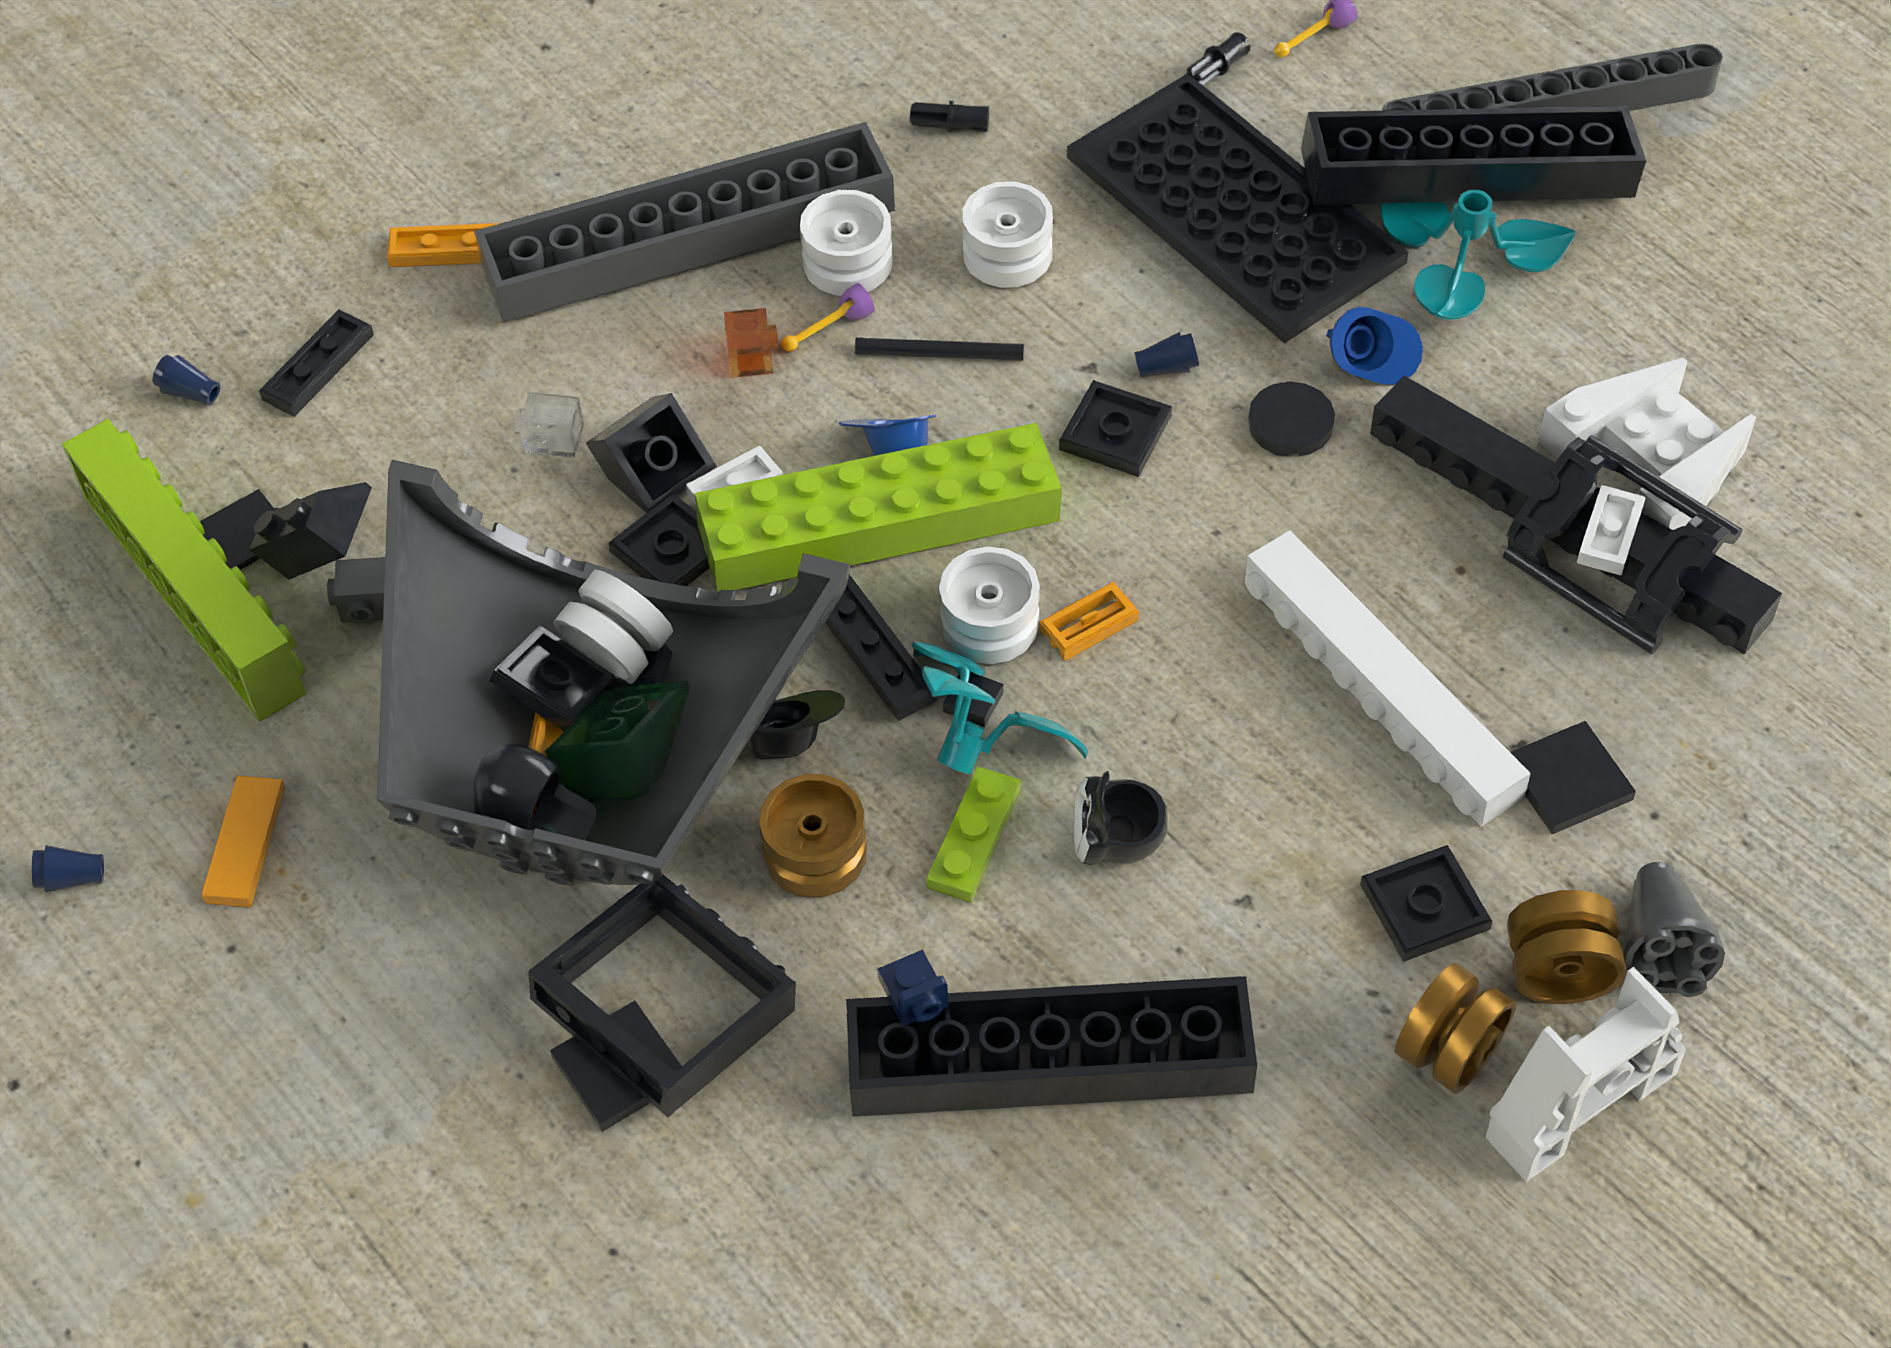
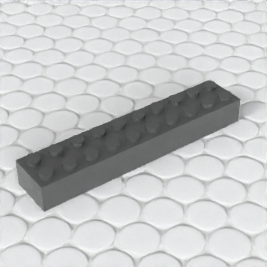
(674, 222)

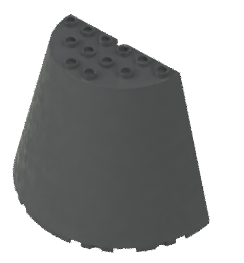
(472, 595)

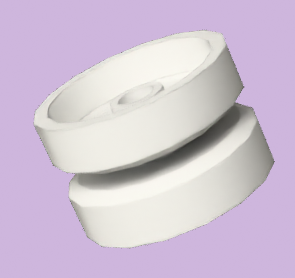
(1007, 234)
(846, 241)
(989, 605)
(613, 625)

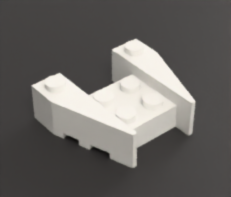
(1653, 427)
(1576, 1079)

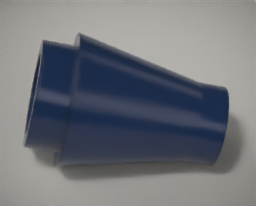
(1168, 356)
(182, 379)
(65, 868)

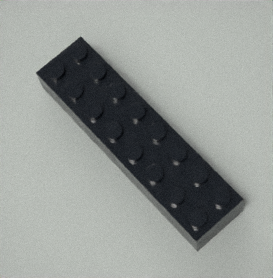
(1491, 150)
(1054, 1047)

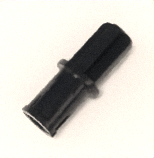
(1219, 58)
(950, 116)

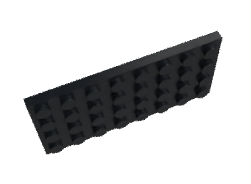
(1236, 207)

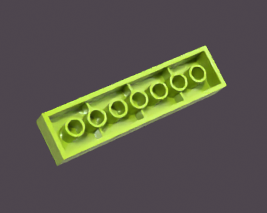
(879, 506)
(187, 569)

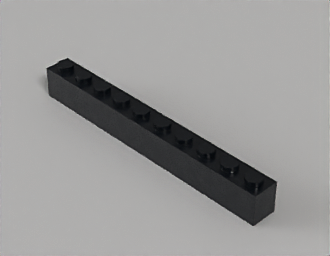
(1507, 473)

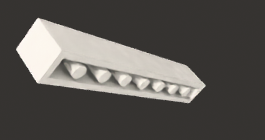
(1386, 679)

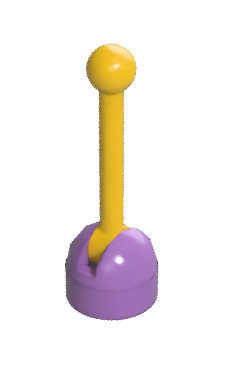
(1336, 13)
(853, 304)

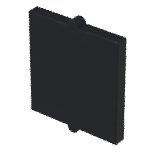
(235, 528)

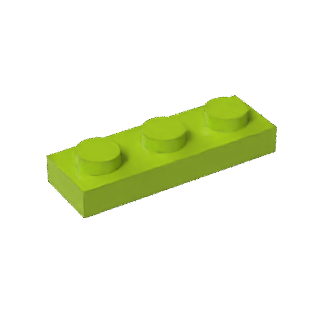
(973, 834)

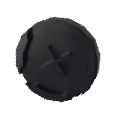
(1291, 418)

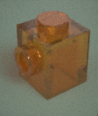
(750, 342)

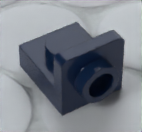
(914, 988)

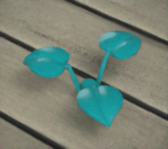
(1454, 293)
(964, 738)

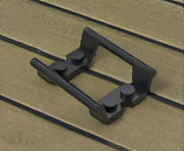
(1658, 582)

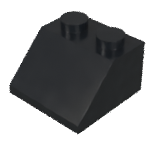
(651, 452)
(310, 530)

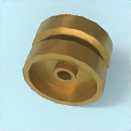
(813, 835)
(1566, 947)
(1455, 1028)

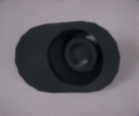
(793, 723)

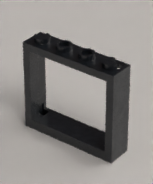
(615, 1046)

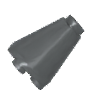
(1670, 934)

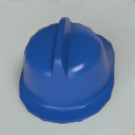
(1375, 345)
(893, 434)

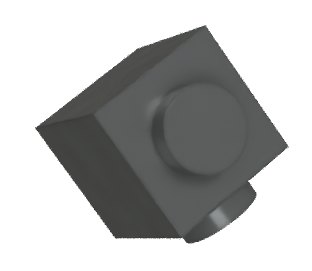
(358, 589)

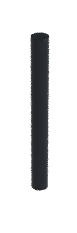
(939, 349)

